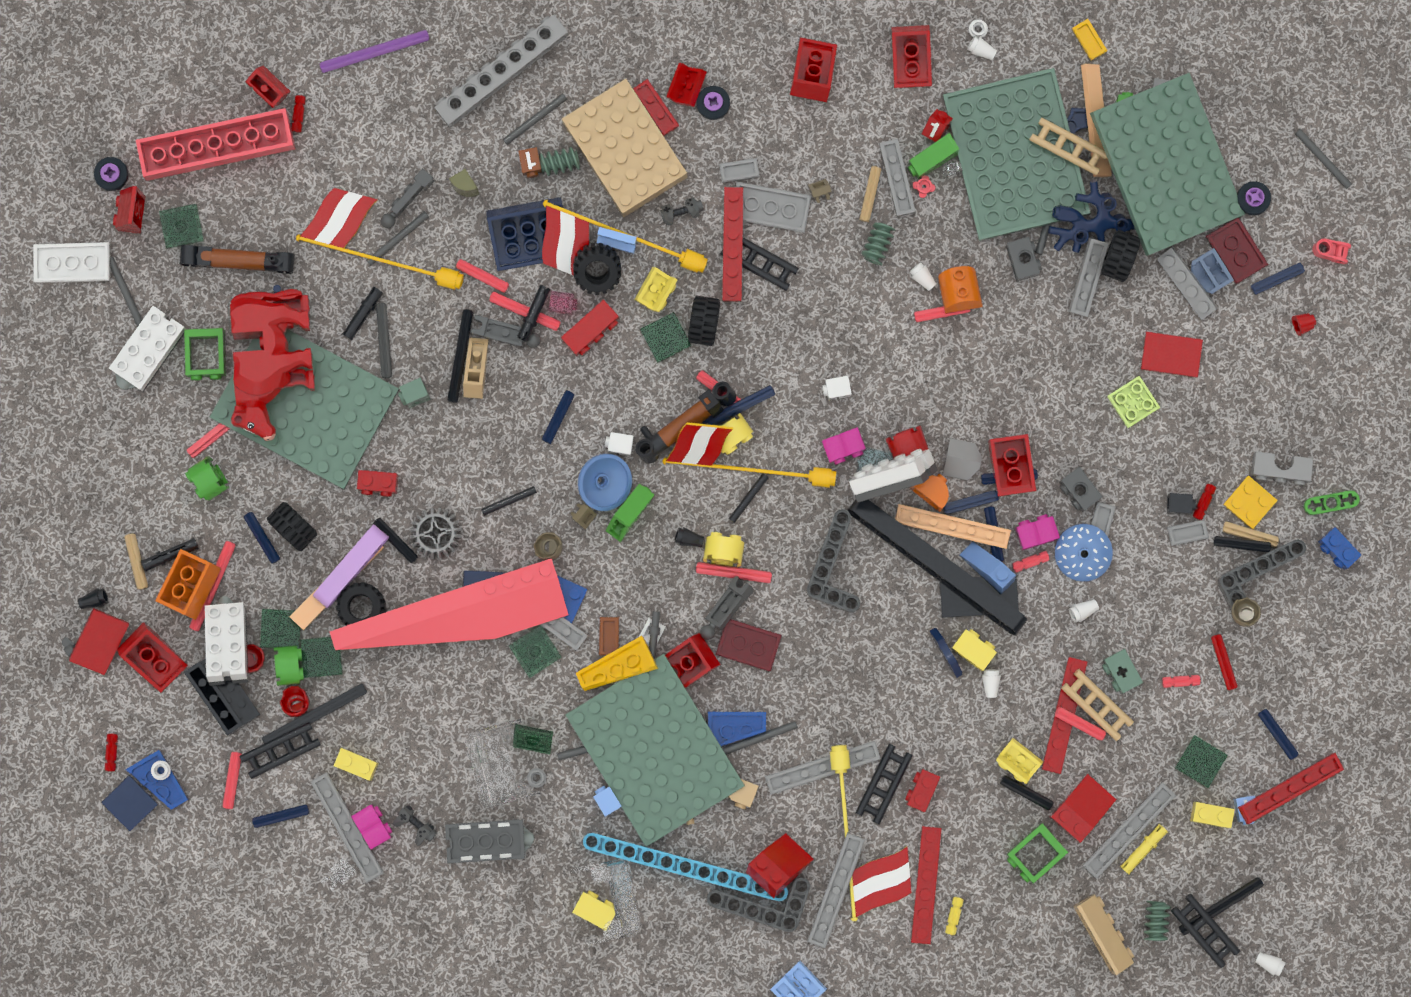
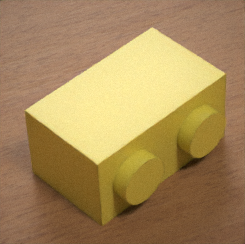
(974, 649)
(356, 764)
(1212, 815)
(594, 910)

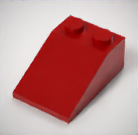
(911, 56)
(813, 70)
(130, 210)
(1012, 465)
(151, 657)
(692, 660)
(1083, 808)
(778, 865)

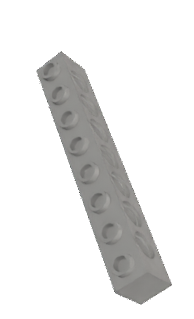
(513, 69)

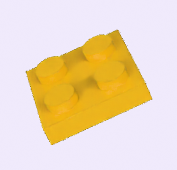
(1250, 502)

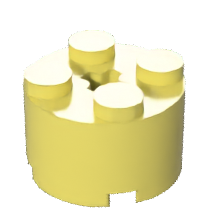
(740, 432)
(723, 549)

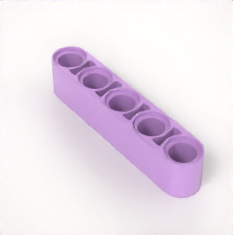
(350, 566)

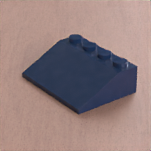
(518, 233)

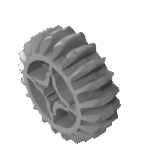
(438, 550)

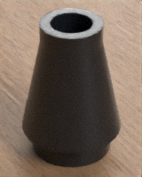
(688, 538)
(96, 598)

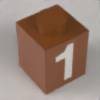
(530, 162)

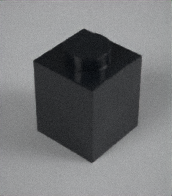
(1180, 504)

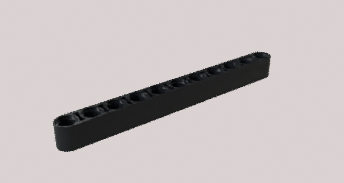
(938, 566)

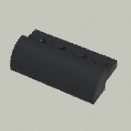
(226, 701)

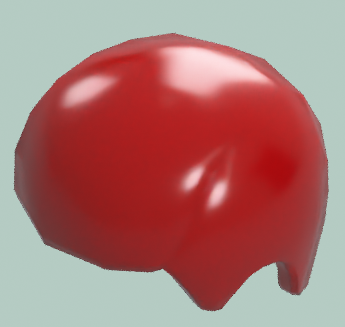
(257, 664)
(286, 702)

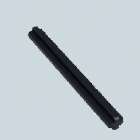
(318, 712)

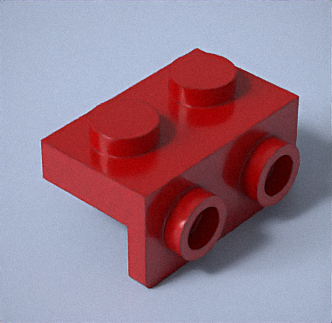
(686, 85)

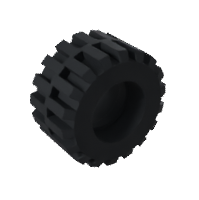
(1120, 256)
(598, 283)
(704, 320)
(292, 526)
(353, 591)

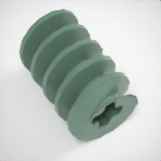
(559, 161)
(877, 243)
(1157, 921)

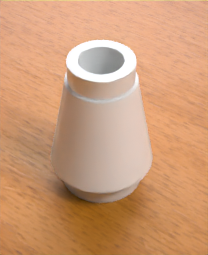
(981, 48)
(922, 275)
(1083, 610)
(991, 682)
(1270, 963)

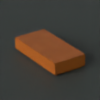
(608, 635)

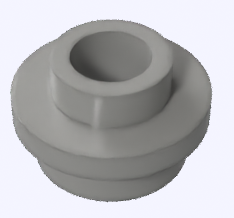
(542, 777)

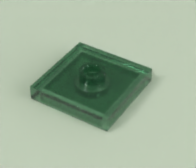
(181, 226)
(665, 337)
(278, 629)
(535, 651)
(320, 658)
(532, 739)
(1201, 761)

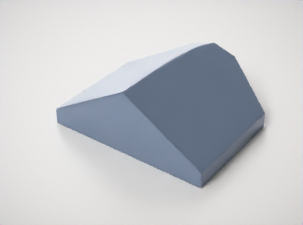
(1211, 271)

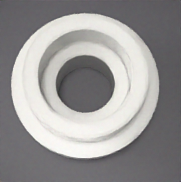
(980, 23)
(154, 770)

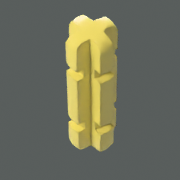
(954, 916)

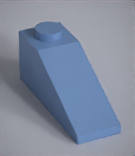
(988, 567)

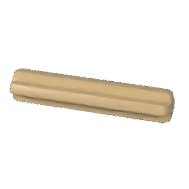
(870, 194)
(1249, 534)
(135, 559)

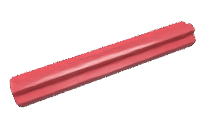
(523, 310)
(207, 440)
(731, 572)

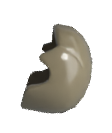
(555, 546)
(1245, 612)

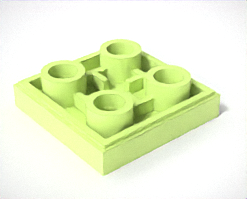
(1133, 402)

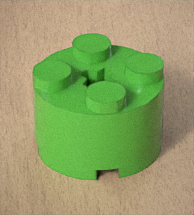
(207, 479)
(287, 665)

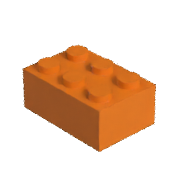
(188, 584)

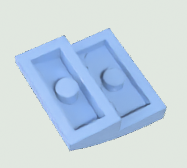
(617, 240)
(806, 981)

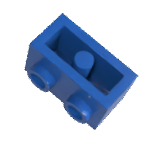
(1339, 548)

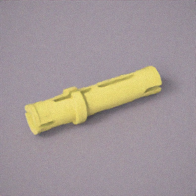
(1144, 848)

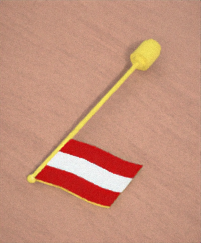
(878, 880)

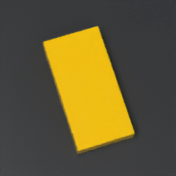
(1089, 39)

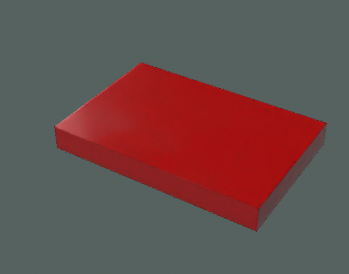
(1171, 354)
(98, 641)

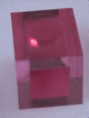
(562, 303)

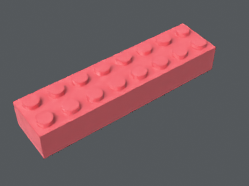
(215, 144)

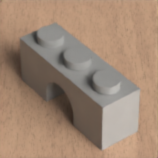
(1264, 467)

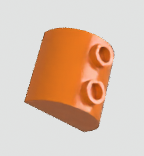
(959, 289)
(933, 491)

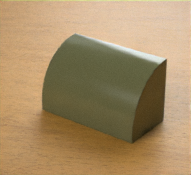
(464, 184)

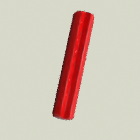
(1224, 662)

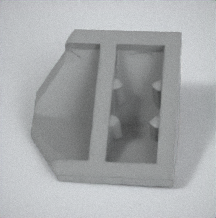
(962, 459)

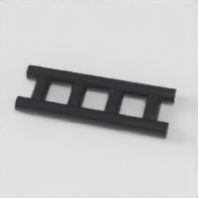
(771, 259)
(268, 748)
(895, 778)
(1217, 931)

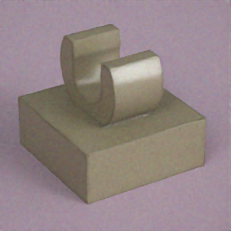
(820, 188)
(584, 515)

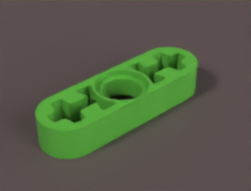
(1344, 495)

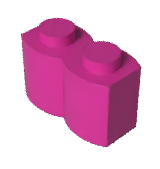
(844, 445)
(1037, 532)
(372, 826)

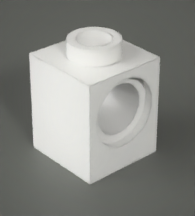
(837, 387)
(619, 443)

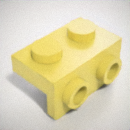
(656, 290)
(1019, 761)

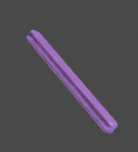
(374, 51)

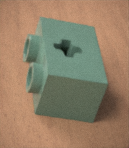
(413, 393)
(1131, 677)

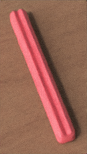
(222, 562)

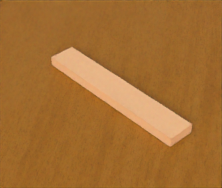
(1094, 101)
(953, 526)
(311, 608)

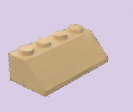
(1103, 934)

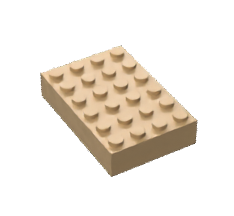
(624, 148)

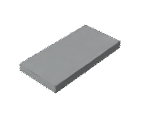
(775, 207)

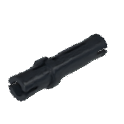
(364, 310)
(529, 321)
(168, 555)

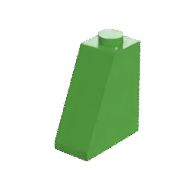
(933, 156)
(629, 512)

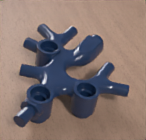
(1098, 225)

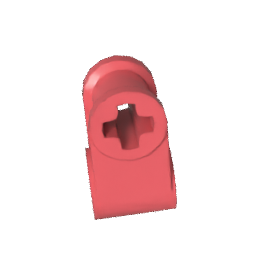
(1336, 250)

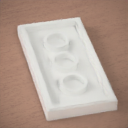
(71, 262)

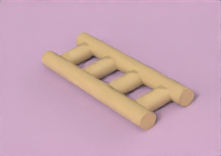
(1057, 148)
(1109, 705)

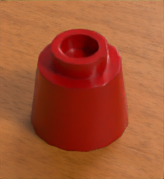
(1303, 323)

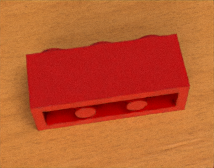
(590, 328)

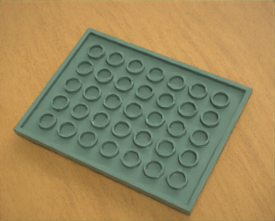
(1167, 164)
(1005, 174)
(322, 427)
(655, 751)

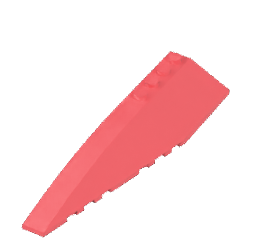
(465, 614)

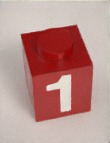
(937, 125)

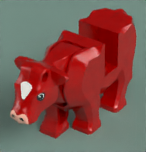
(267, 371)

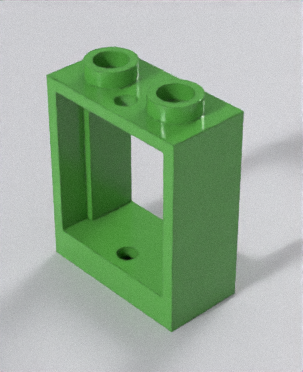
(215, 374)
(1051, 840)

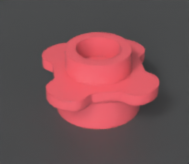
(924, 191)

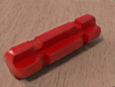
(298, 113)
(1204, 501)
(111, 752)

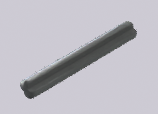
(383, 336)

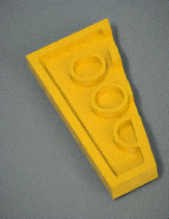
(620, 664)

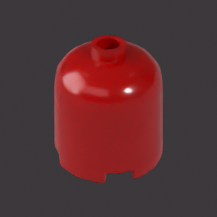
(907, 442)

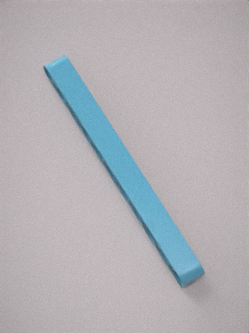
(675, 867)

